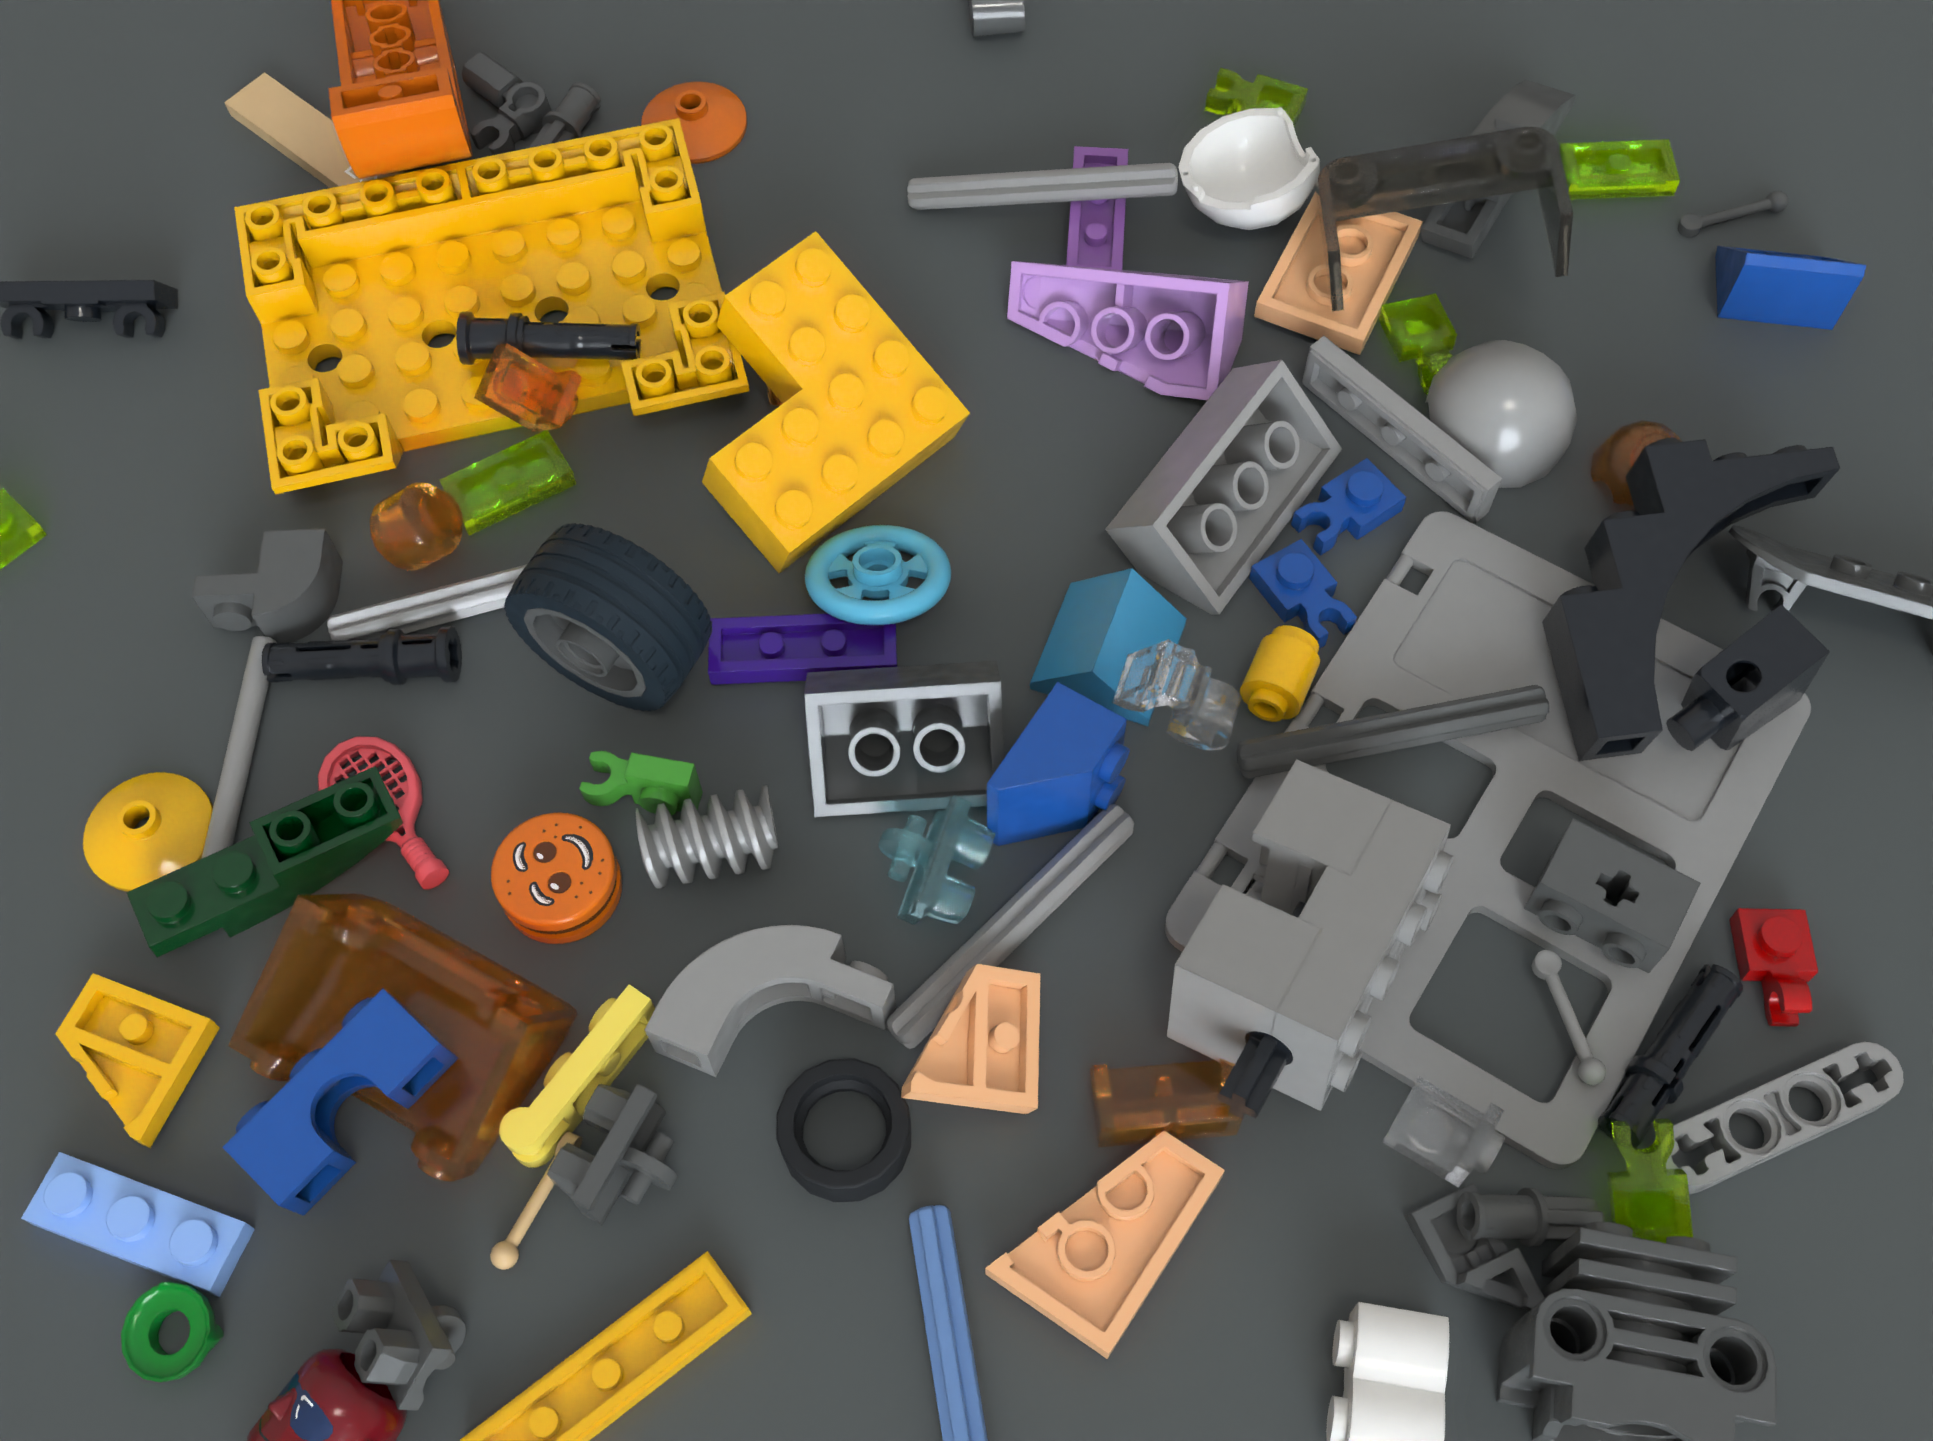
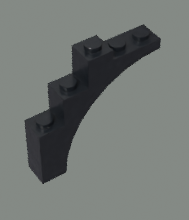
(1607, 632)

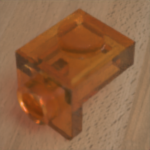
(528, 390)

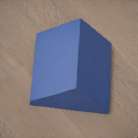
(1784, 287)

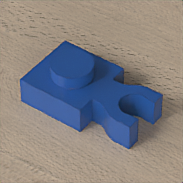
(1351, 502)
(1302, 587)

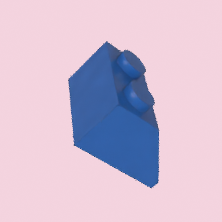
(1058, 770)

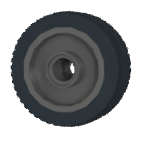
(609, 616)

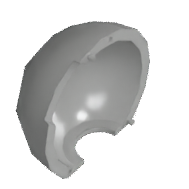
(1505, 409)

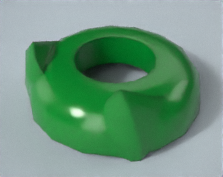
(143, 1324)

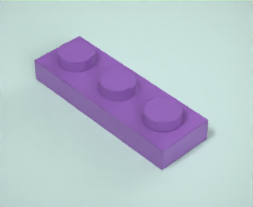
(1097, 225)

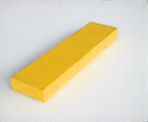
(623, 1361)

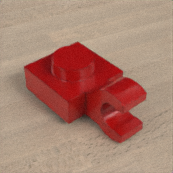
(1779, 952)

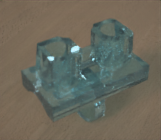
(948, 838)

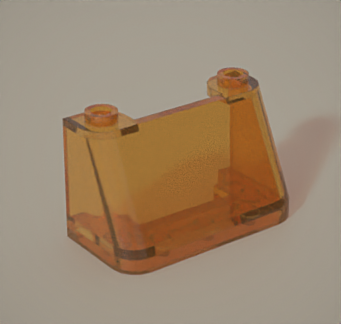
(488, 1016)

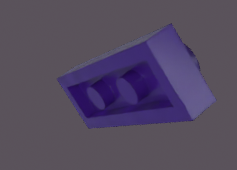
(792, 645)

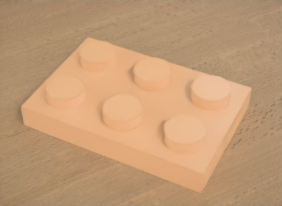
(1371, 261)

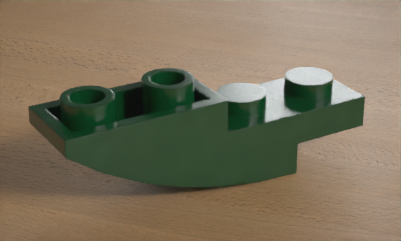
(262, 875)

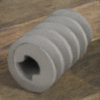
(707, 838)

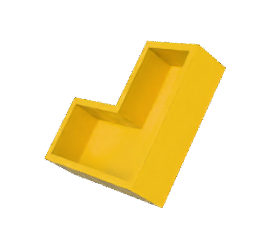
(853, 408)

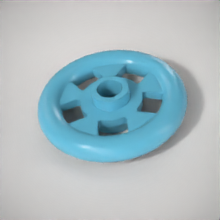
(878, 575)

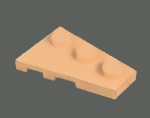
(1112, 1244)

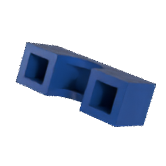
(291, 1138)

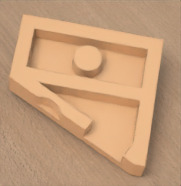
(984, 1045)

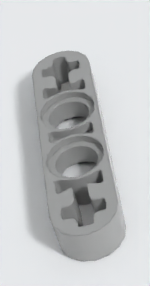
(1779, 1123)

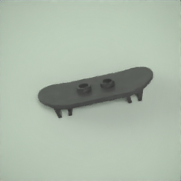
(1792, 569)

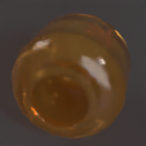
(416, 526)

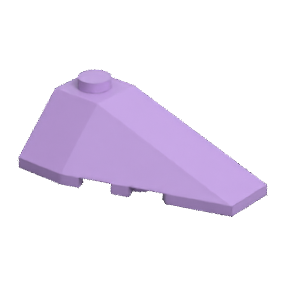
(1151, 326)

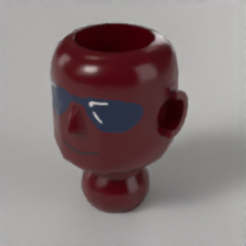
(330, 1404)

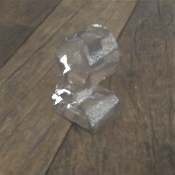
(1172, 677)

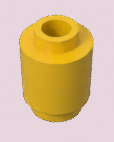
(1281, 673)

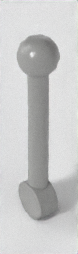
(1546, 967)

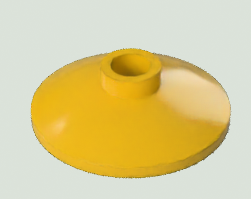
(168, 841)

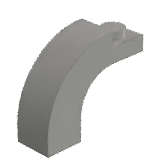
(756, 971)

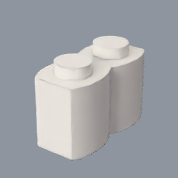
(1391, 1376)

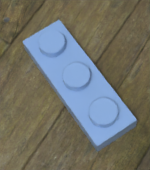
(139, 1224)

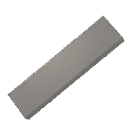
(1400, 430)

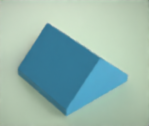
(1097, 630)

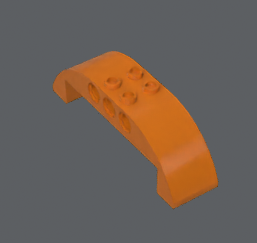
(397, 87)

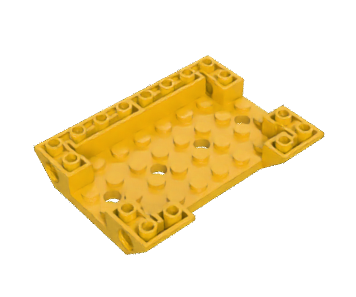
(524, 231)

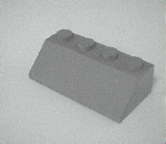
(1226, 486)

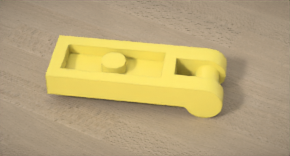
(612, 1041)

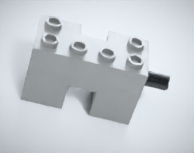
(1295, 962)

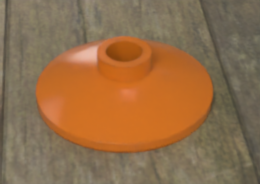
(709, 117)

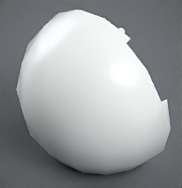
(1248, 169)

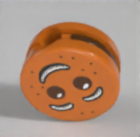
(556, 878)

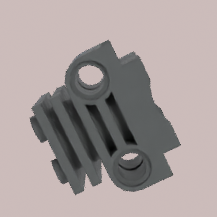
(1637, 1344)

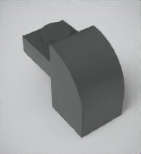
(287, 595)

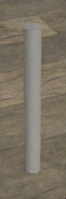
(238, 752)

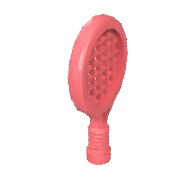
(428, 869)

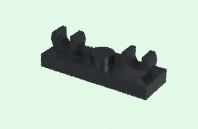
(84, 303)

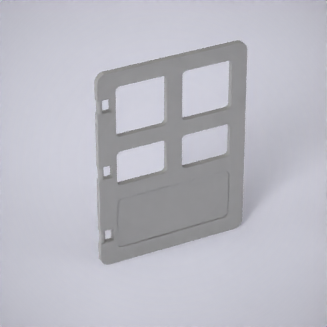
(1481, 634)

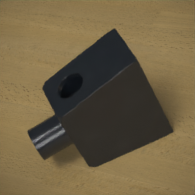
(1749, 683)

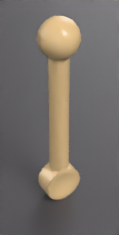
(505, 1253)

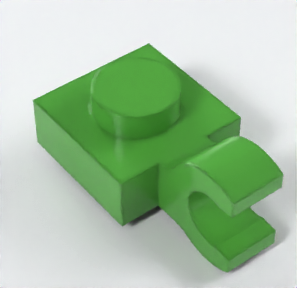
(646, 778)

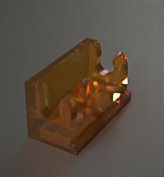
(1175, 1098)

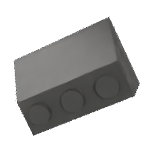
(903, 737)

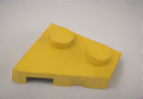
(135, 1051)

